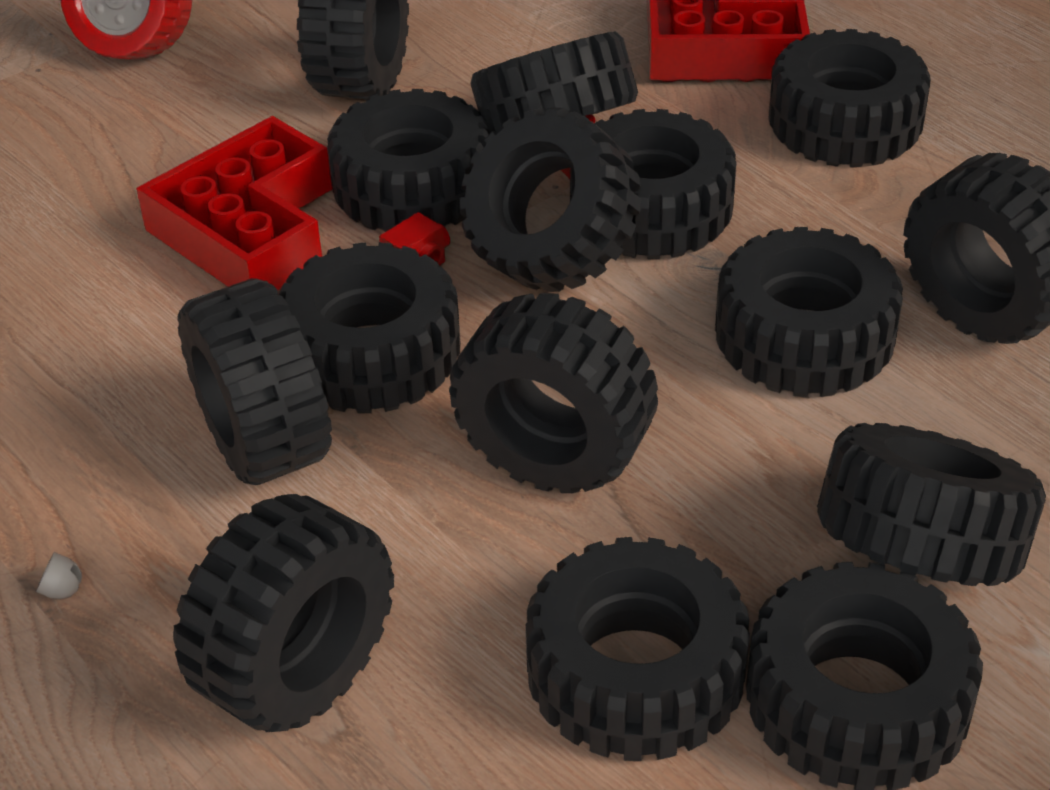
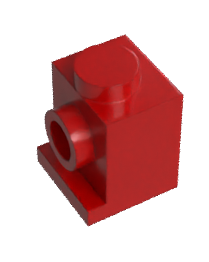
(419, 234)

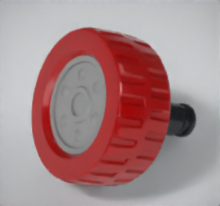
(127, 26)

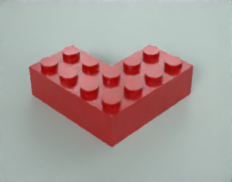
(721, 37)
(241, 203)

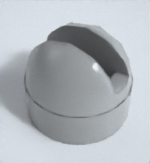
(60, 578)

